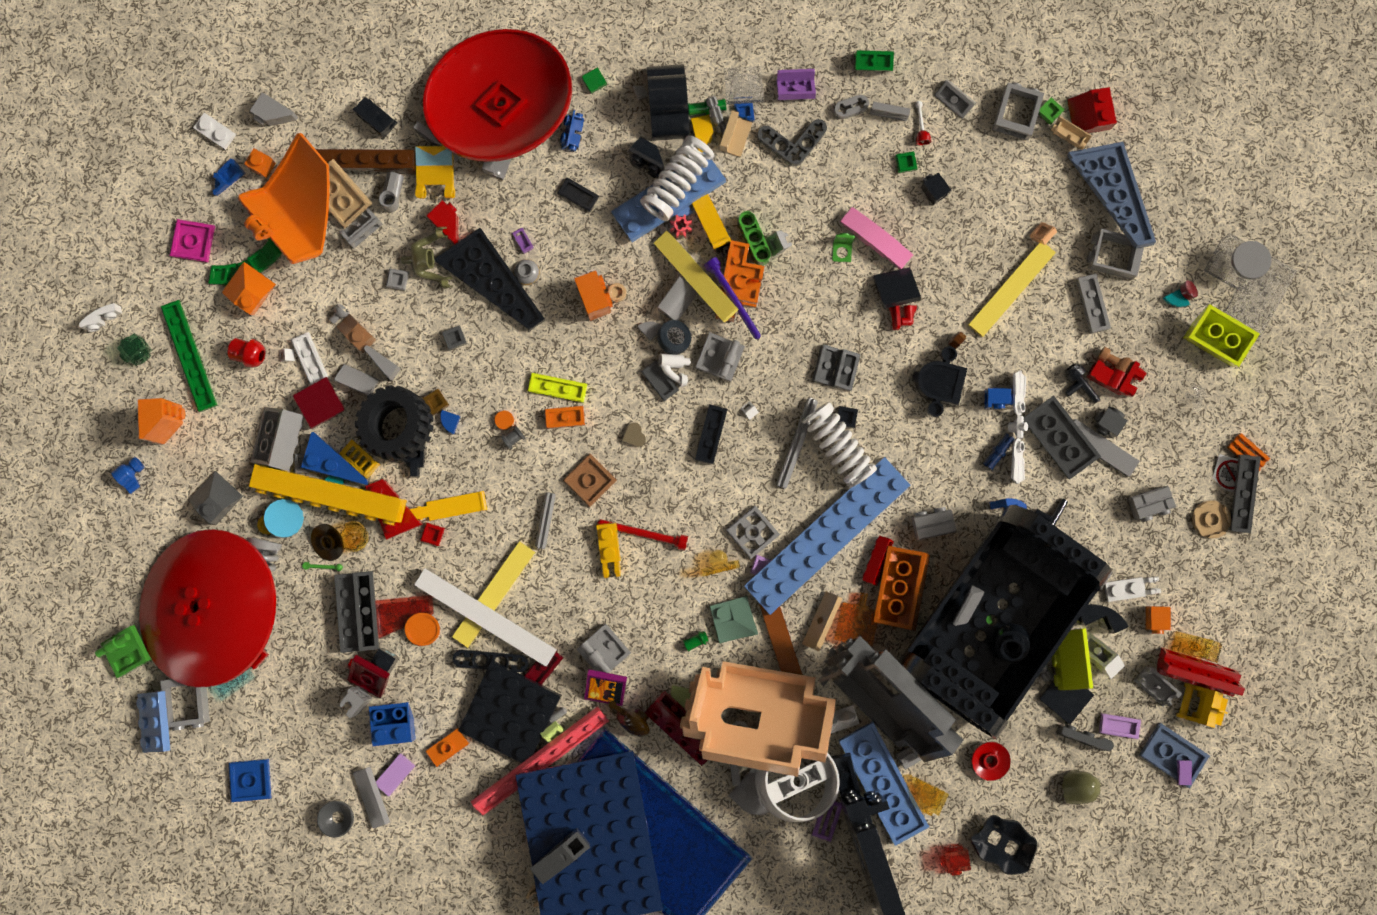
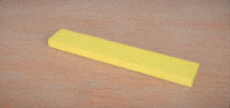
(696, 276)
(1011, 289)
(496, 590)

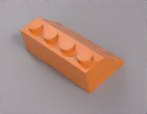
(901, 588)

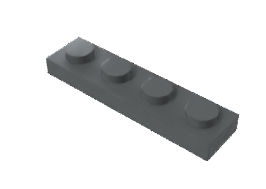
(1244, 493)

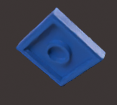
(250, 780)

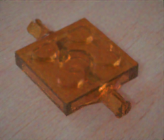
(856, 621)

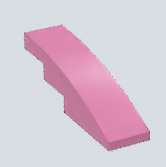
(876, 238)

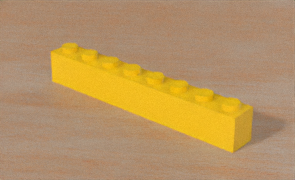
(327, 493)

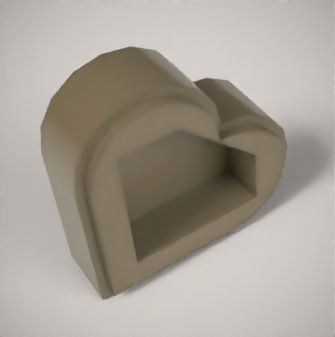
(634, 435)

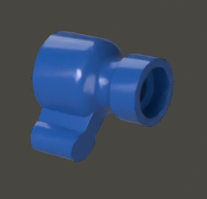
(126, 476)

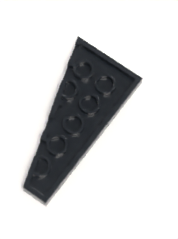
(484, 270)

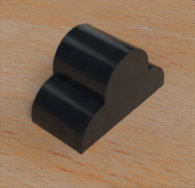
(668, 102)

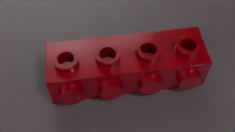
(667, 715)

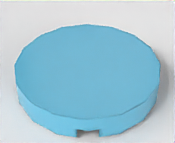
(283, 518)

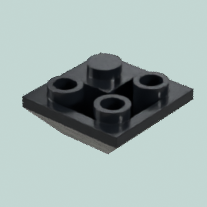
(646, 155)

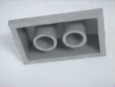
(277, 438)

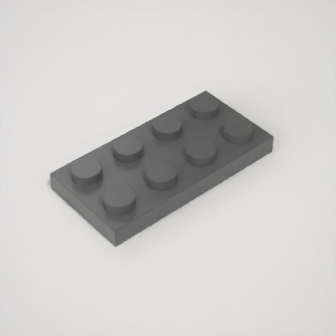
(1061, 437)

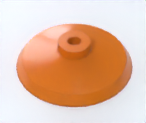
(422, 629)

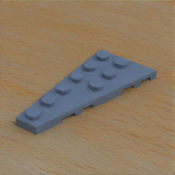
(1114, 183)

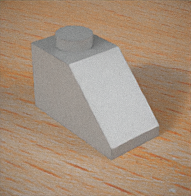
(271, 112)

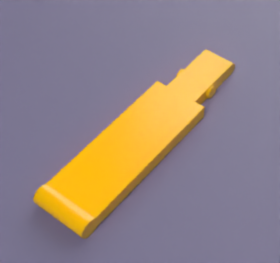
(711, 222)
(451, 506)

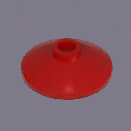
(999, 764)

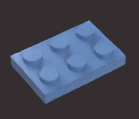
(153, 722)

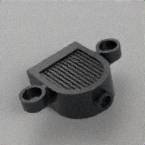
(941, 382)

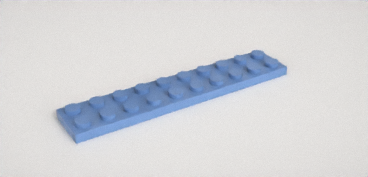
(826, 536)

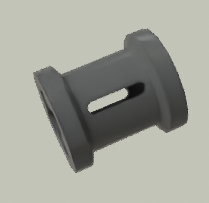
(512, 437)

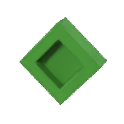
(1050, 111)

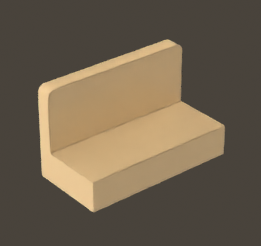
(735, 135)

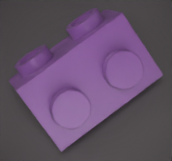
(796, 84)

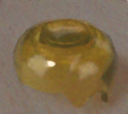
(347, 534)

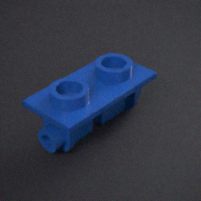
(569, 137)

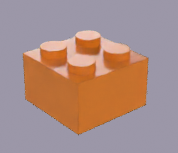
(591, 289)

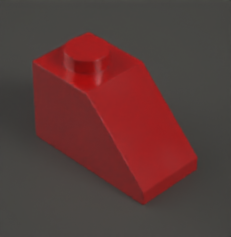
(446, 216)

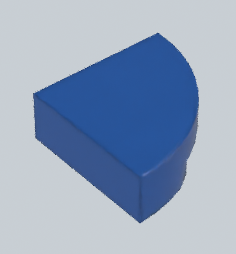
(745, 111)
(449, 421)

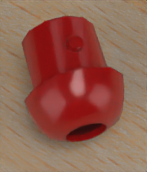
(249, 353)

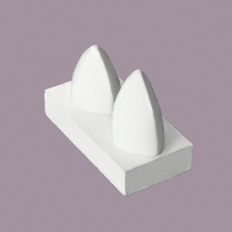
(844, 718)

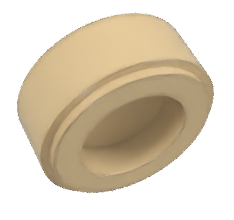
(617, 292)

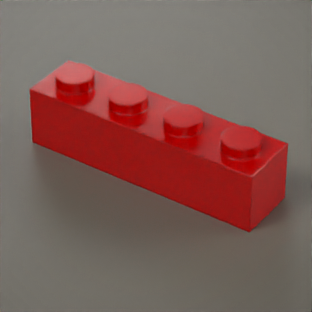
(876, 563)

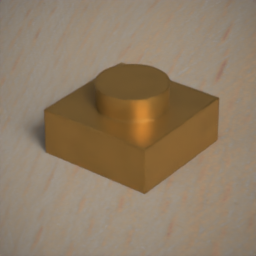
(436, 401)

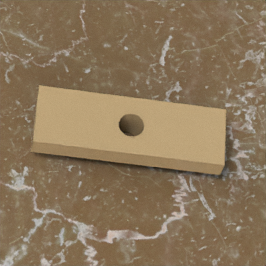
(822, 621)

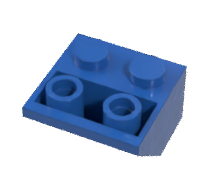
(391, 724)

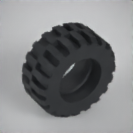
(372, 417)

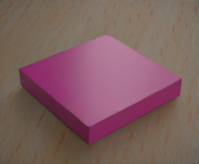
(192, 240)

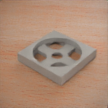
(773, 534)

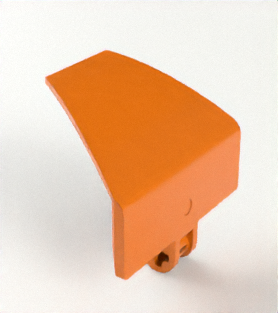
(292, 203)

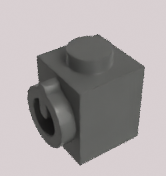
(1110, 422)

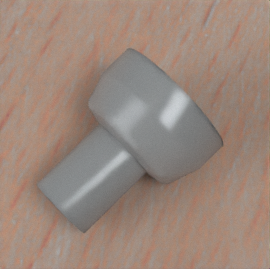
(339, 313)

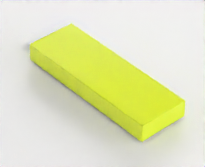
(557, 387)

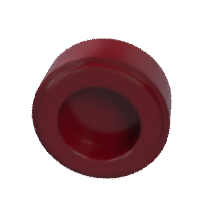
(1189, 290)

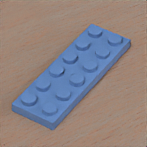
(638, 221)
(880, 774)

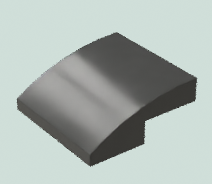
(844, 370)

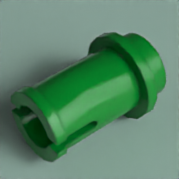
(696, 640)

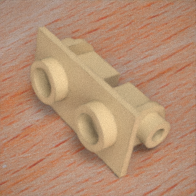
(1071, 133)

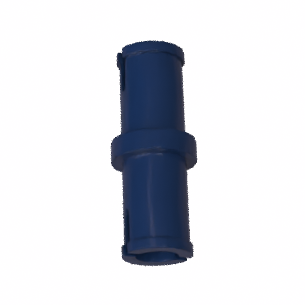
(998, 451)

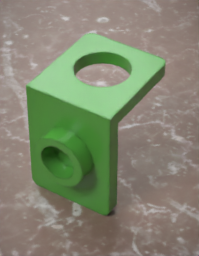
(843, 240)

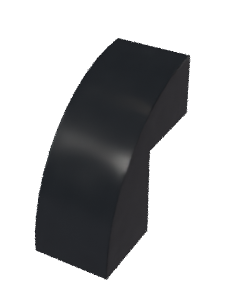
(1112, 619)

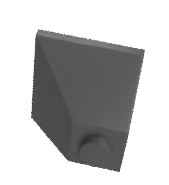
(215, 498)

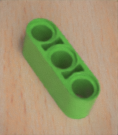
(754, 229)

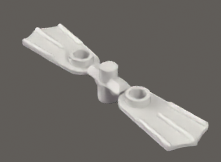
(1018, 427)

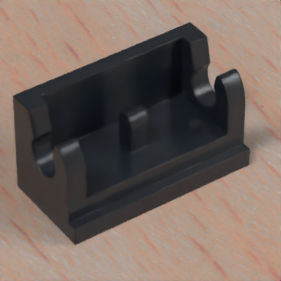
(374, 117)

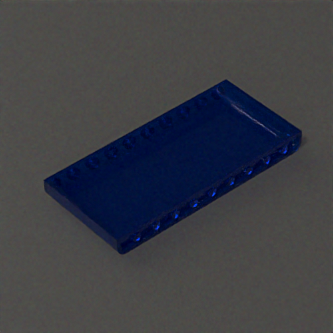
(689, 852)

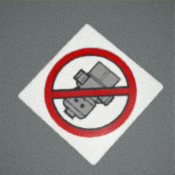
(1226, 472)

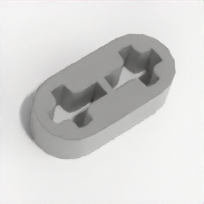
(850, 102)

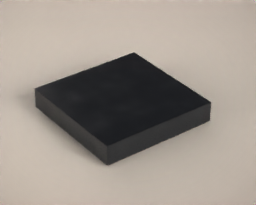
(897, 288)
(1066, 703)

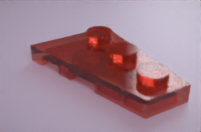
(394, 613)

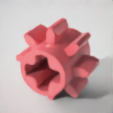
(684, 230)

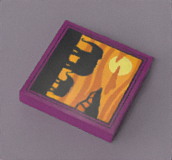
(605, 687)

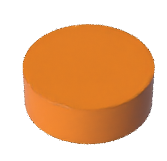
(504, 420)

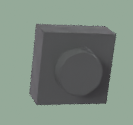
(454, 338)

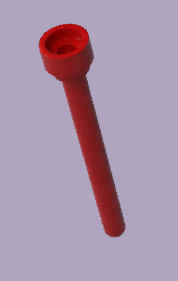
(678, 541)

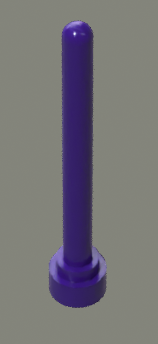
(713, 267)

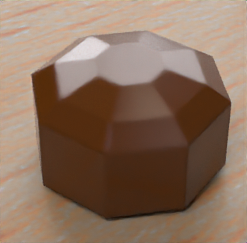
(957, 339)

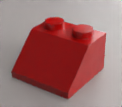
(1093, 110)

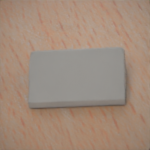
(955, 99)
(356, 380)
(968, 606)

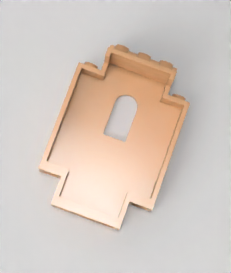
(790, 725)

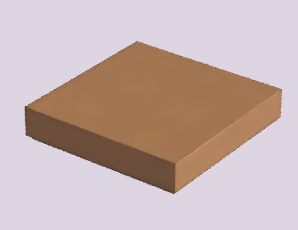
(589, 480)

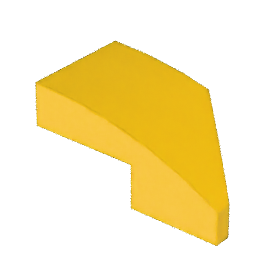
(702, 129)

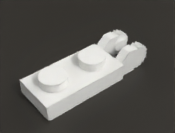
(1129, 588)

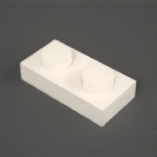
(214, 131)

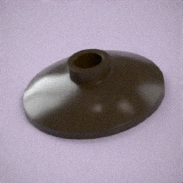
(327, 542)

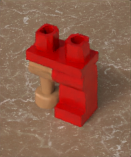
(1118, 378)

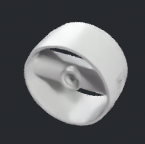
(784, 787)

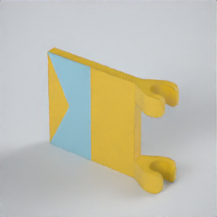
(434, 167)

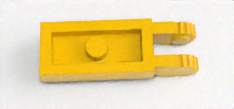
(609, 547)

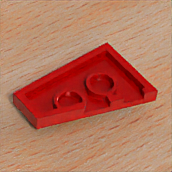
(409, 520)

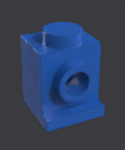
(998, 398)

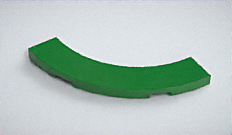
(259, 261)

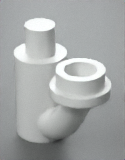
(669, 361)

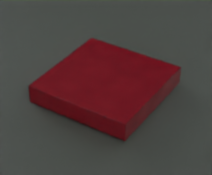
(319, 403)
(368, 676)

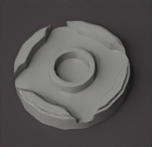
(1251, 260)

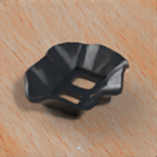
(1011, 831)

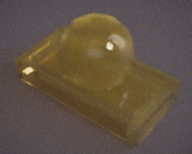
(718, 561)

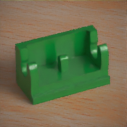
(874, 60)

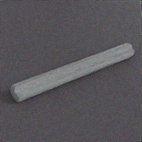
(796, 445)

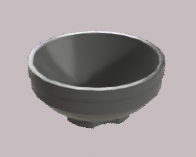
(326, 822)

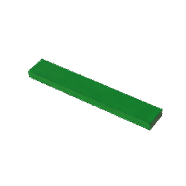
(189, 356)

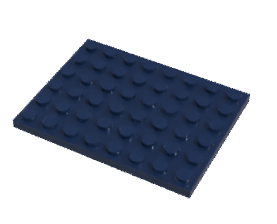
(607, 807)

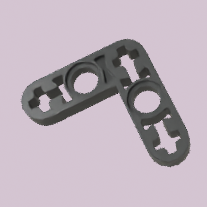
(790, 147)

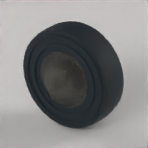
(674, 337)

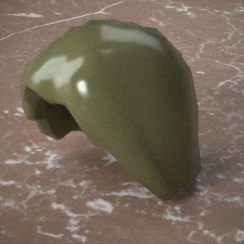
(1080, 787)

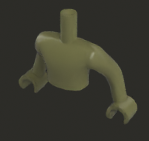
(424, 258)

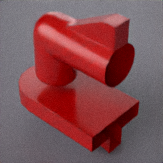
(909, 311)

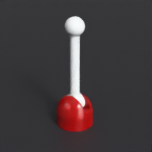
(922, 135)

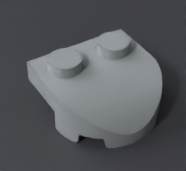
(746, 795)

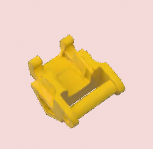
(1210, 708)

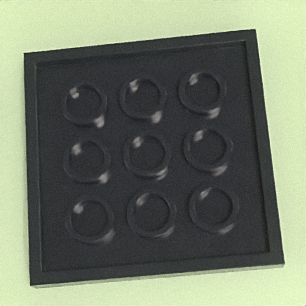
(509, 712)

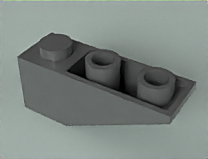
(560, 856)

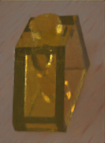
(1197, 646)
(928, 796)

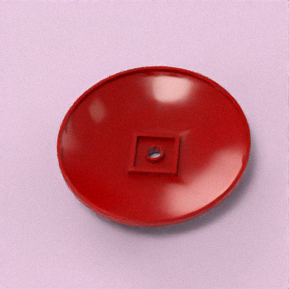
(490, 69)
(233, 613)

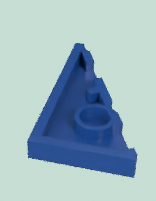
(325, 460)

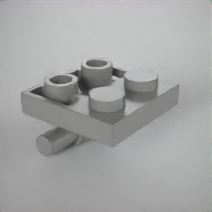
(720, 357)
(604, 650)

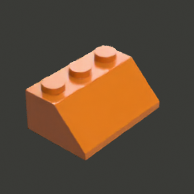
(159, 419)

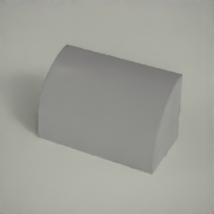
(677, 299)

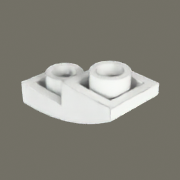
(96, 318)

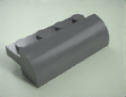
(356, 611)

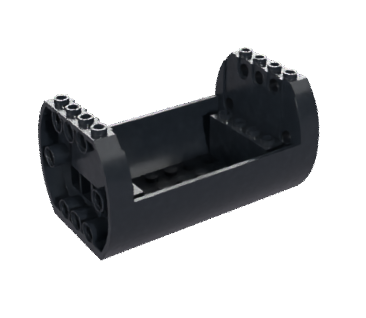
(1055, 587)

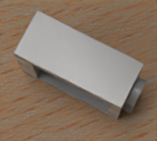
(1012, 128)
(1134, 258)
(202, 704)

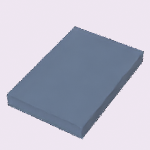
(1167, 747)

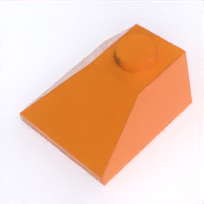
(248, 289)

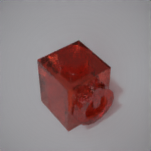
(955, 859)

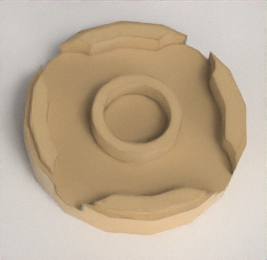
(1211, 519)

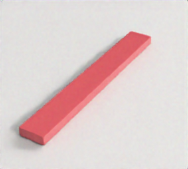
(541, 759)

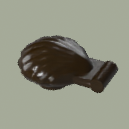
(632, 721)

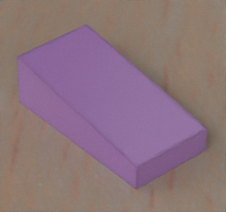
(523, 241)
(1184, 771)

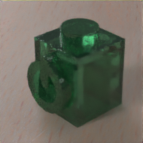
(134, 350)

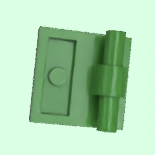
(124, 651)

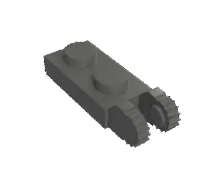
(1085, 738)

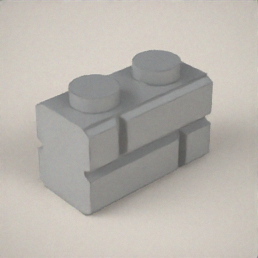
(1151, 503)
(933, 524)

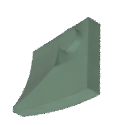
(733, 619)

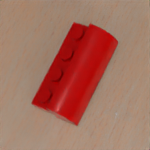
(1199, 672)

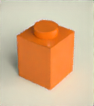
(260, 163)
(1158, 619)

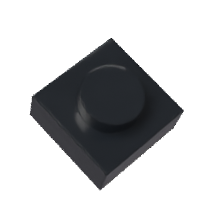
(848, 416)

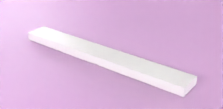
(485, 617)

